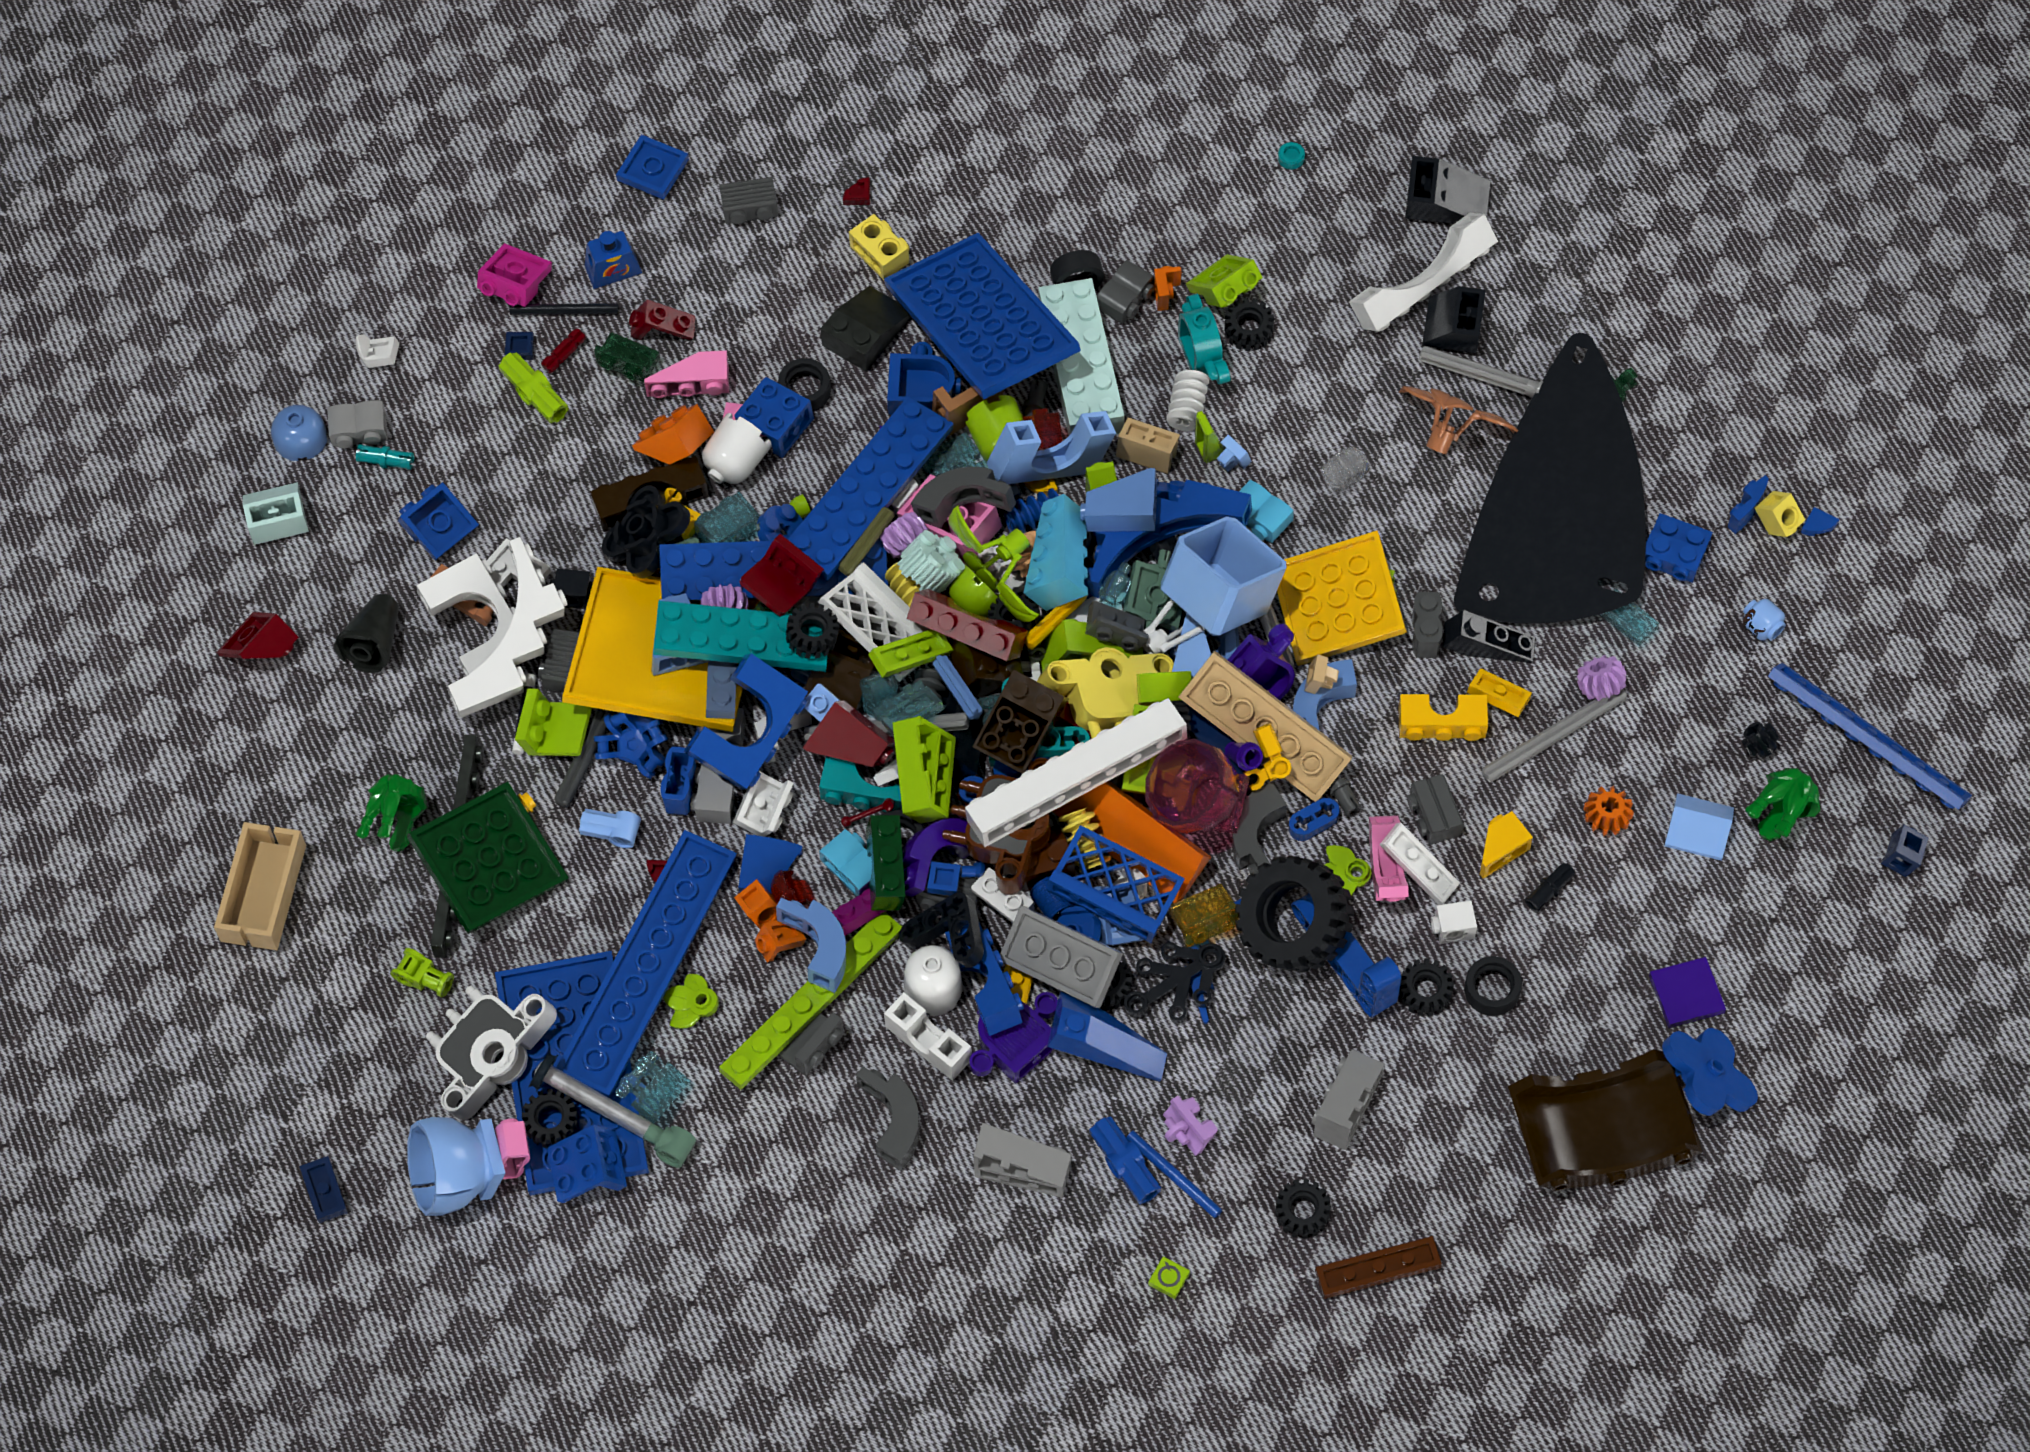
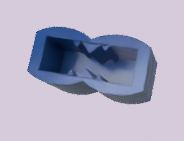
(678, 781)

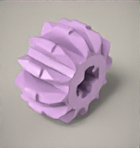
(902, 533)
(725, 597)
(1601, 677)

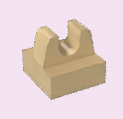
(1320, 675)

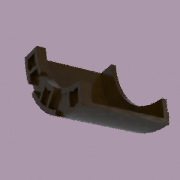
(1605, 1123)

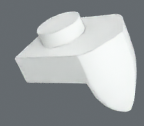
(377, 351)

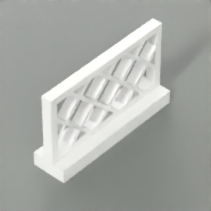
(882, 600)

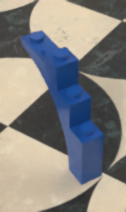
(1193, 508)

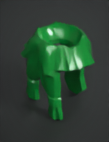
(393, 796)
(1792, 798)

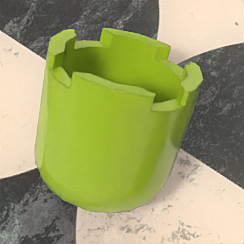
(988, 421)

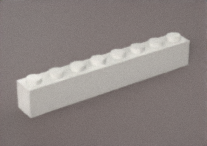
(1075, 772)

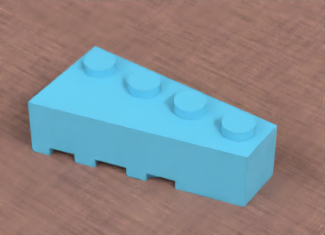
(1058, 555)

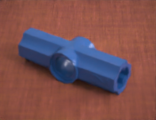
(1125, 1160)

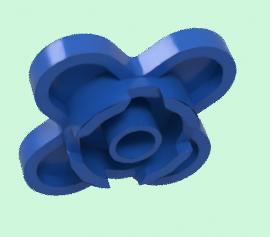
(1709, 1071)

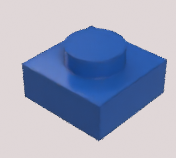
(943, 878)

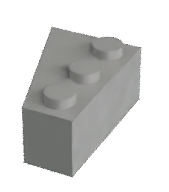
(1347, 1099)
(1020, 1162)

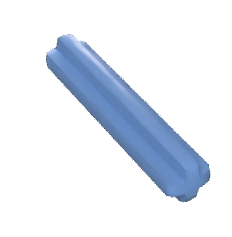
(957, 687)

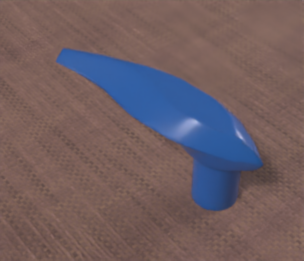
(973, 871)

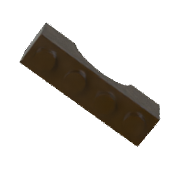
(682, 475)

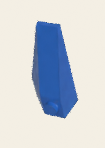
(1103, 1039)

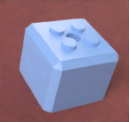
(1223, 575)

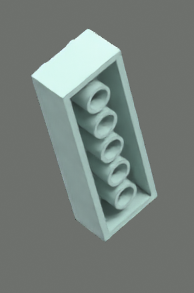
(1086, 378)

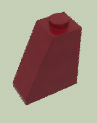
(850, 737)

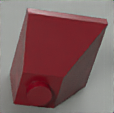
(260, 637)

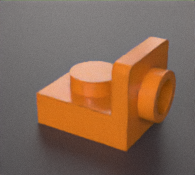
(1164, 280)
(776, 938)

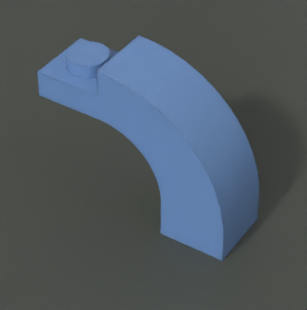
(1309, 704)
(823, 927)

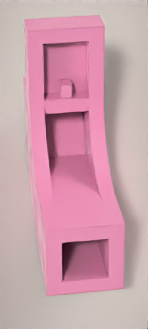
(1387, 874)

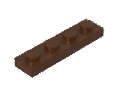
(1378, 1267)

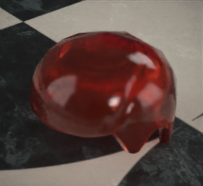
(787, 888)

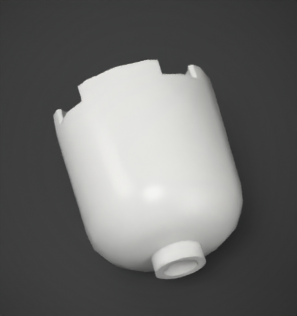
(734, 450)
(933, 979)

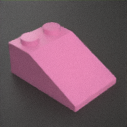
(980, 518)

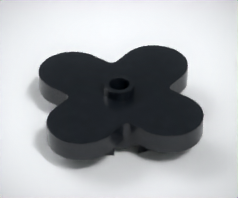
(644, 529)

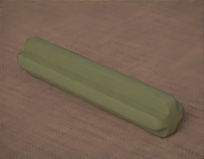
(866, 541)

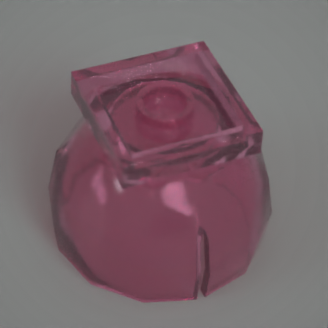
(1195, 789)

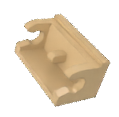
(1147, 445)

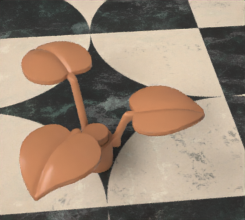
(1442, 432)

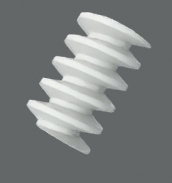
(1187, 399)

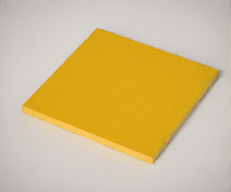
(616, 654)

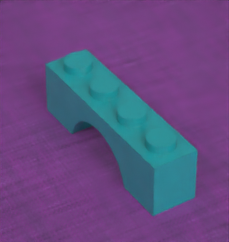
(843, 784)

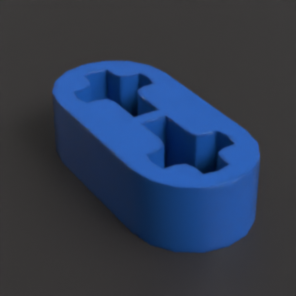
(1311, 813)

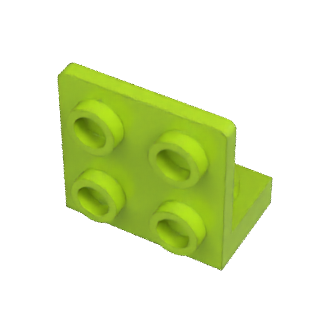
(551, 726)

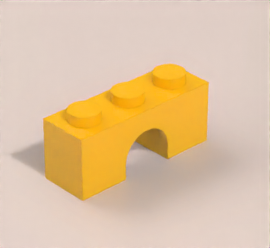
(1420, 721)

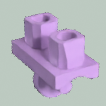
(1185, 1127)

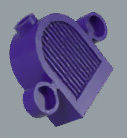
(1265, 661)
(1018, 1047)

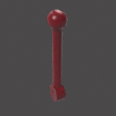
(887, 805)

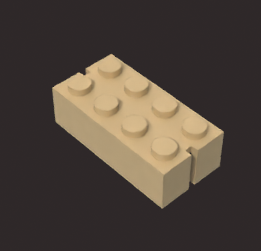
(260, 886)

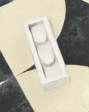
(1419, 863)

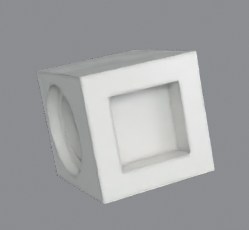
(1454, 922)

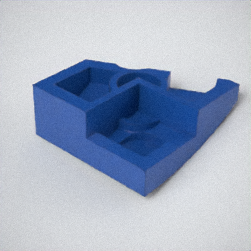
(764, 858)

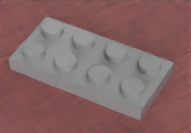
(1060, 956)

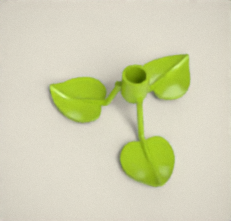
(1008, 548)

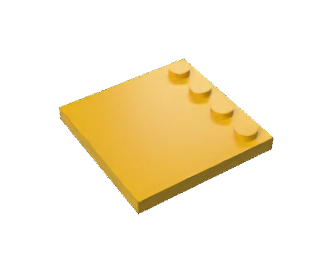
(1339, 598)

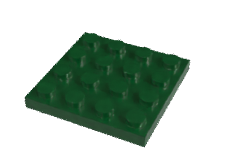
(487, 857)

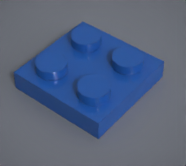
(652, 167)

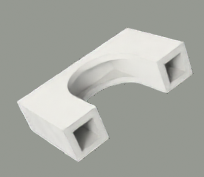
(463, 582)

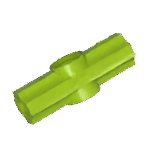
(533, 387)

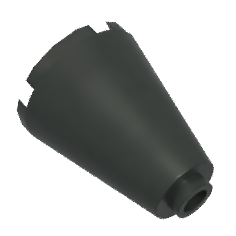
(369, 635)

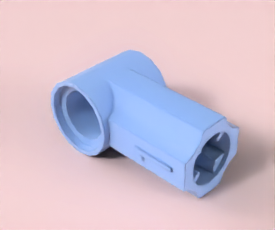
(617, 828)

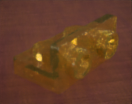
(1204, 915)

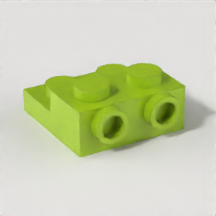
(1225, 280)

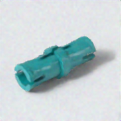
(385, 457)

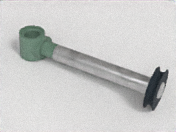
(671, 1144)

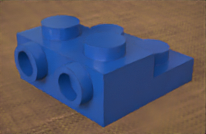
(437, 520)
(1676, 548)

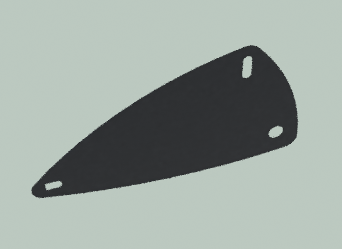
(1561, 504)

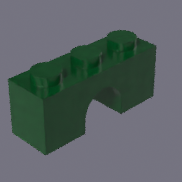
(885, 849)

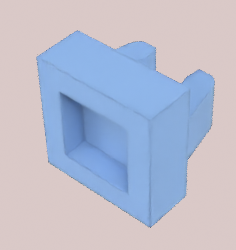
(1233, 454)

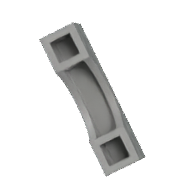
(714, 796)

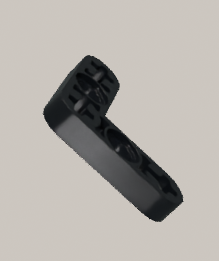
(955, 913)

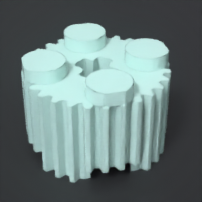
(931, 561)

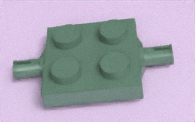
(1145, 593)

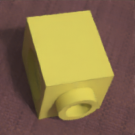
(1780, 514)

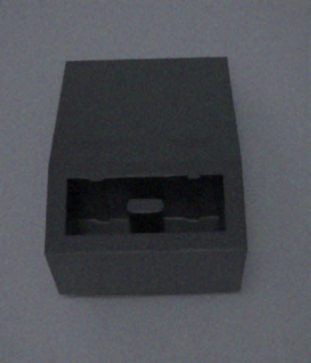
(1444, 191)

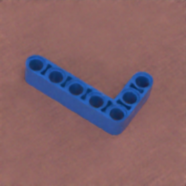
(1371, 984)

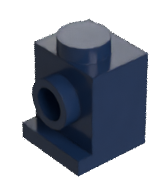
(1905, 850)

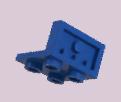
(778, 414)
(585, 1162)

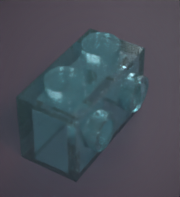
(728, 522)

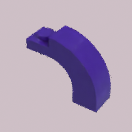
(923, 845)

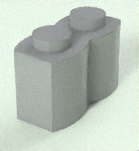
(357, 423)

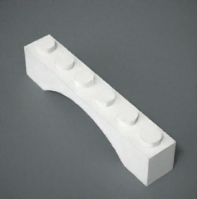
(1465, 241)

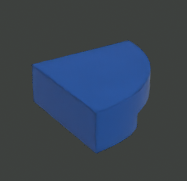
(1819, 522)

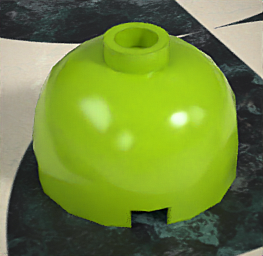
(972, 593)

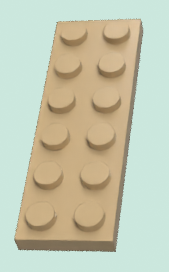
(1241, 705)

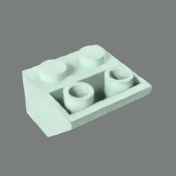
(275, 513)

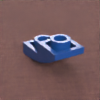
(1744, 511)

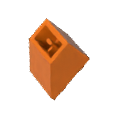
(674, 436)

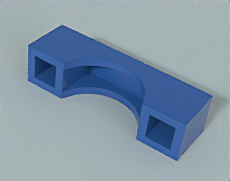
(995, 1002)

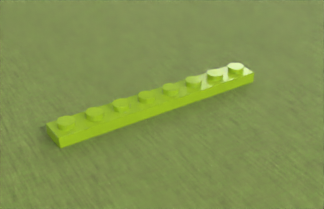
(807, 1004)

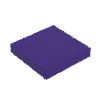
(1687, 992)

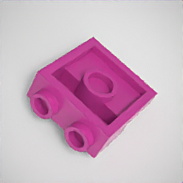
(513, 275)

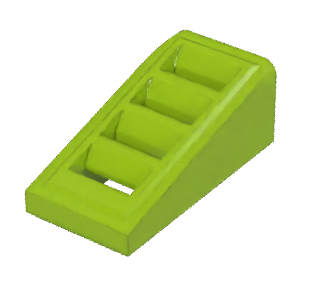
(1206, 439)

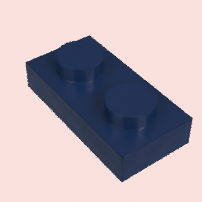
(323, 1189)

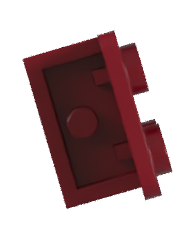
(782, 576)

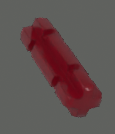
(563, 350)

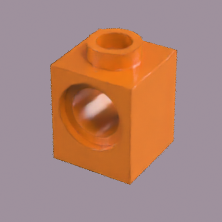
(757, 903)

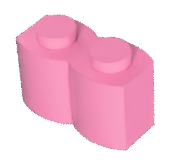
(513, 1146)

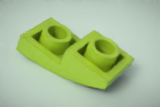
(1162, 685)

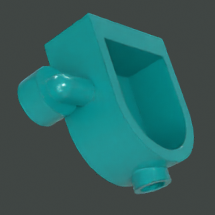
(1201, 340)

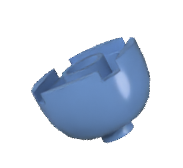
(298, 432)

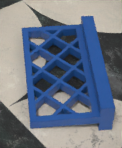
(1109, 907)

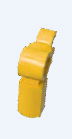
(1277, 765)

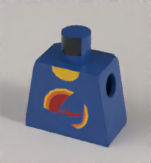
(610, 259)

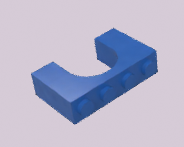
(780, 700)

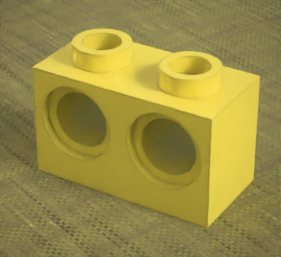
(874, 250)

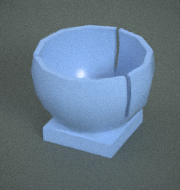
(455, 1160)

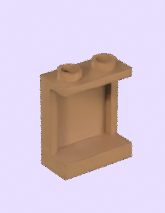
(956, 408)

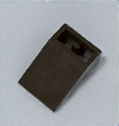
(844, 670)
(1020, 721)

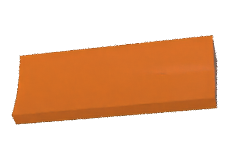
(1137, 830)

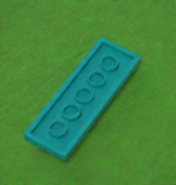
(729, 635)

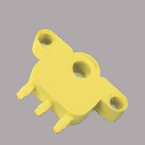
(1101, 700)

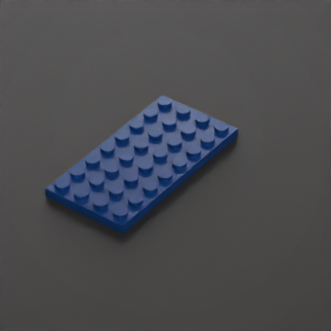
(981, 315)
(570, 989)

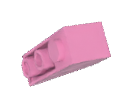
(697, 374)

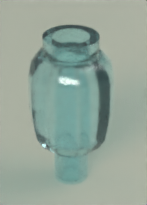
(1115, 586)

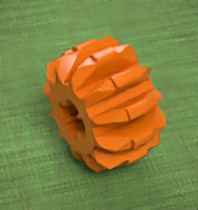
(1600, 818)

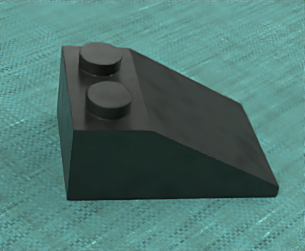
(864, 327)

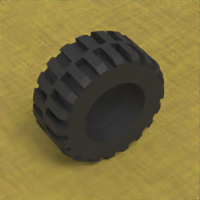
(1259, 909)

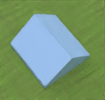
(1699, 827)

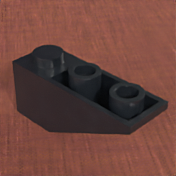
(1488, 639)

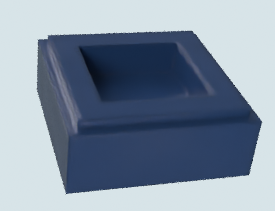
(521, 343)

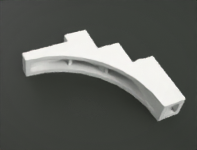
(497, 676)

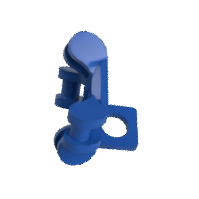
(634, 742)

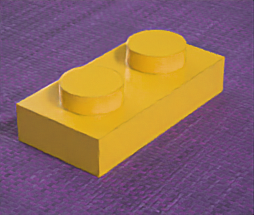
(1500, 692)

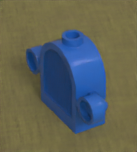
(918, 376)

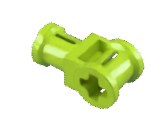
(419, 971)

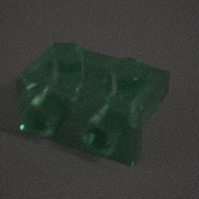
(626, 357)

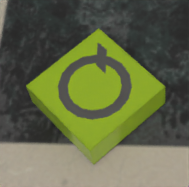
(1169, 1277)

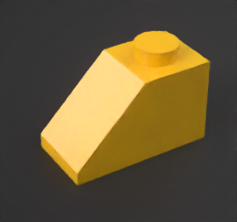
(1504, 842)

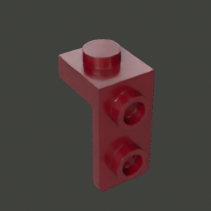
(661, 318)

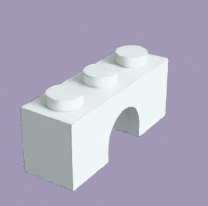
(940, 1048)

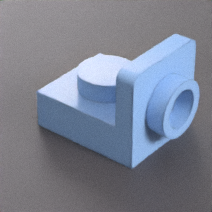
(820, 701)

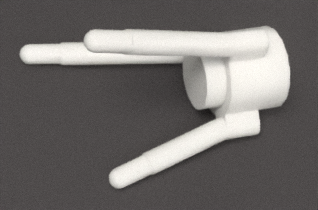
(1159, 640)

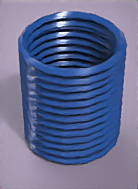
(1048, 902)

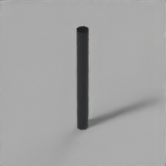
(565, 309)

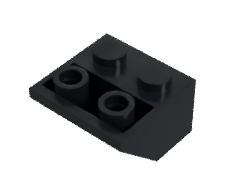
(1454, 319)

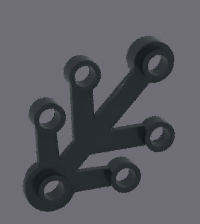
(1178, 977)

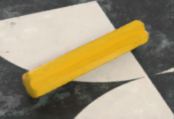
(1050, 622)

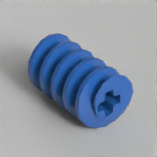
(1028, 512)

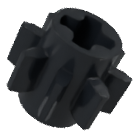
(1760, 739)

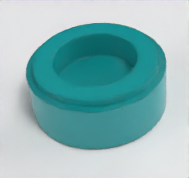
(1291, 155)

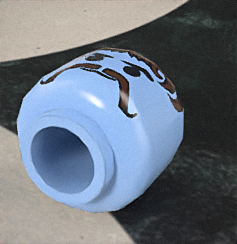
(1764, 619)

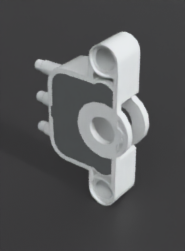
(478, 1038)

